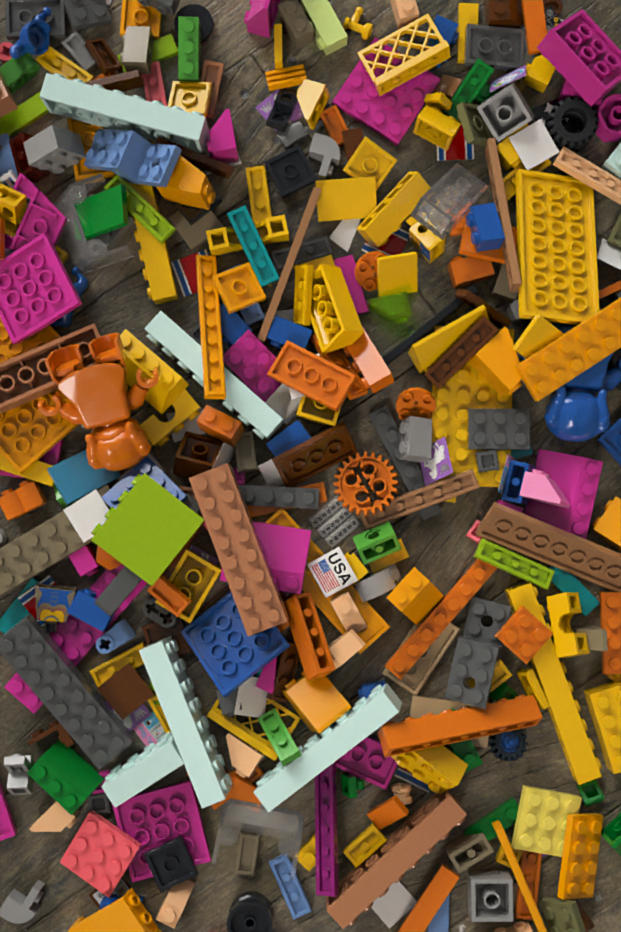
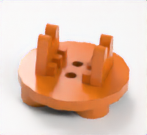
(364, 274)
(408, 407)

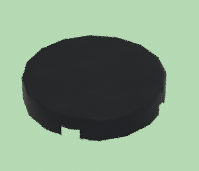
(204, 15)

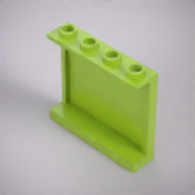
(146, 528)

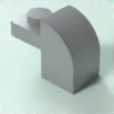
(327, 151)
(378, 583)
(18, 780)
(22, 908)

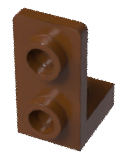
(63, 735)

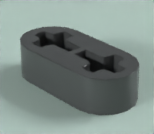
(158, 617)

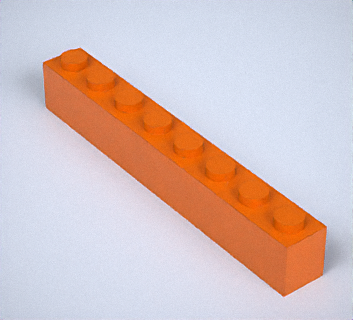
(458, 725)

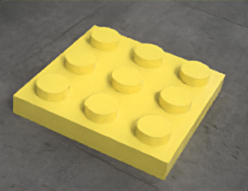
(543, 820)

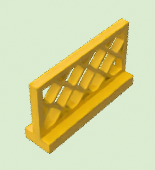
(411, 65)
(248, 735)

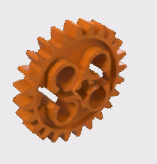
(381, 474)

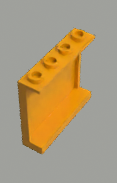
(122, 915)

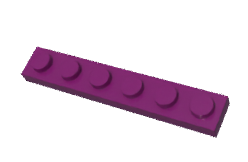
(326, 833)

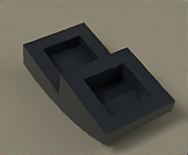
(282, 110)

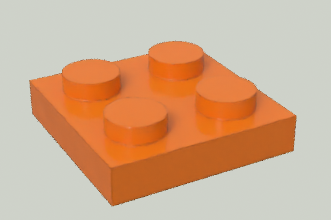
(523, 634)

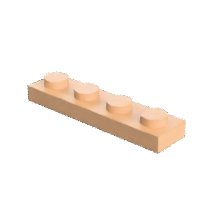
(589, 174)

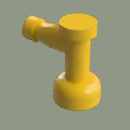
(352, 23)

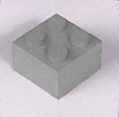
(505, 112)
(54, 149)
(490, 896)

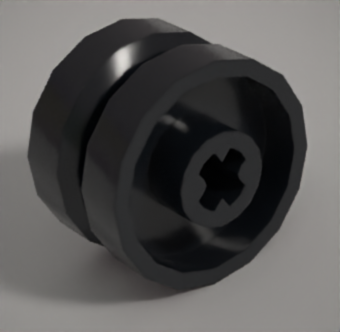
(250, 913)

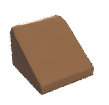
(448, 85)

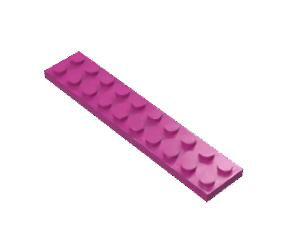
(73, 638)

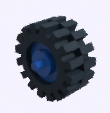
(508, 745)

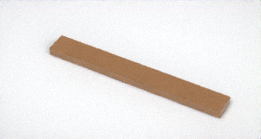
(314, 197)
(500, 201)

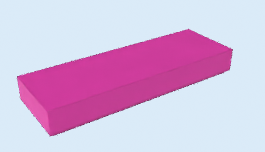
(347, 267)

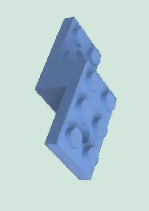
(132, 157)

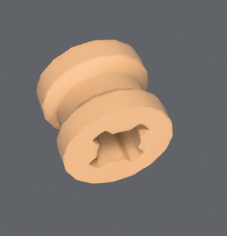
(402, 791)

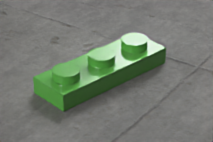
(279, 737)

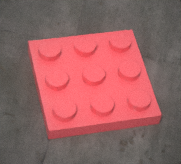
(100, 853)

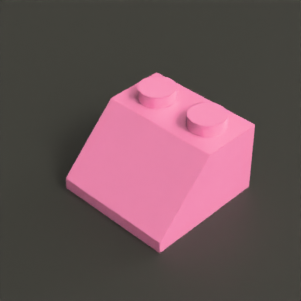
(541, 488)

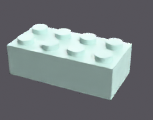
(142, 770)

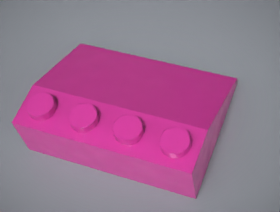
(261, 17)
(583, 56)
(578, 481)
(286, 554)

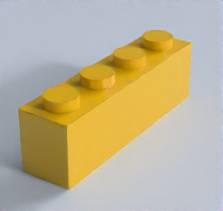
(393, 209)

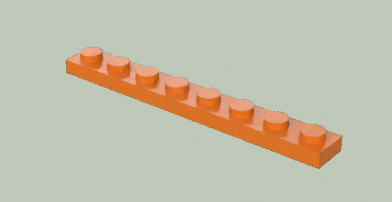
(439, 618)

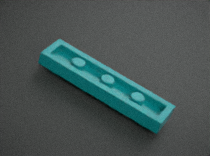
(253, 246)

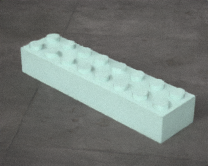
(123, 112)
(238, 398)
(186, 721)
(328, 746)

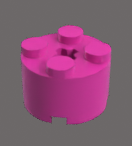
(609, 119)

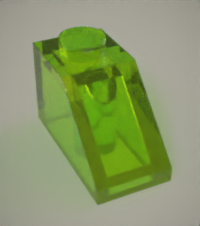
(391, 307)

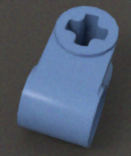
(117, 635)

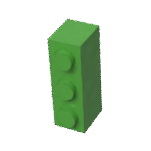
(189, 49)

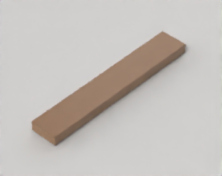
(423, 498)

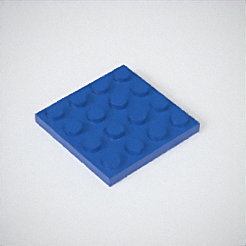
(225, 648)

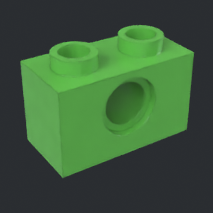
(376, 543)

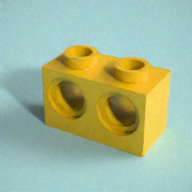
(12, 204)

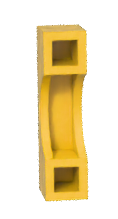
(225, 240)

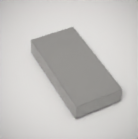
(76, 48)

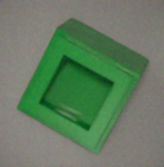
(503, 691)
(590, 793)

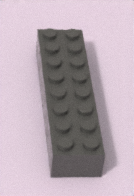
(65, 691)

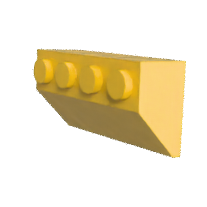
(333, 310)
(436, 345)
(139, 356)

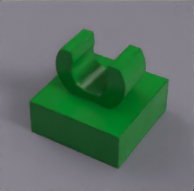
(351, 784)

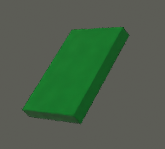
(103, 212)

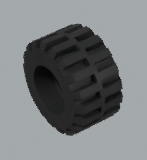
(575, 110)

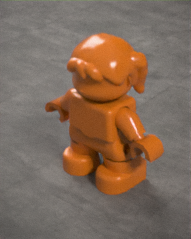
(101, 401)

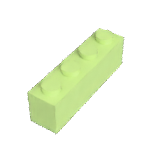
(326, 25)

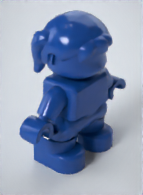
(574, 410)

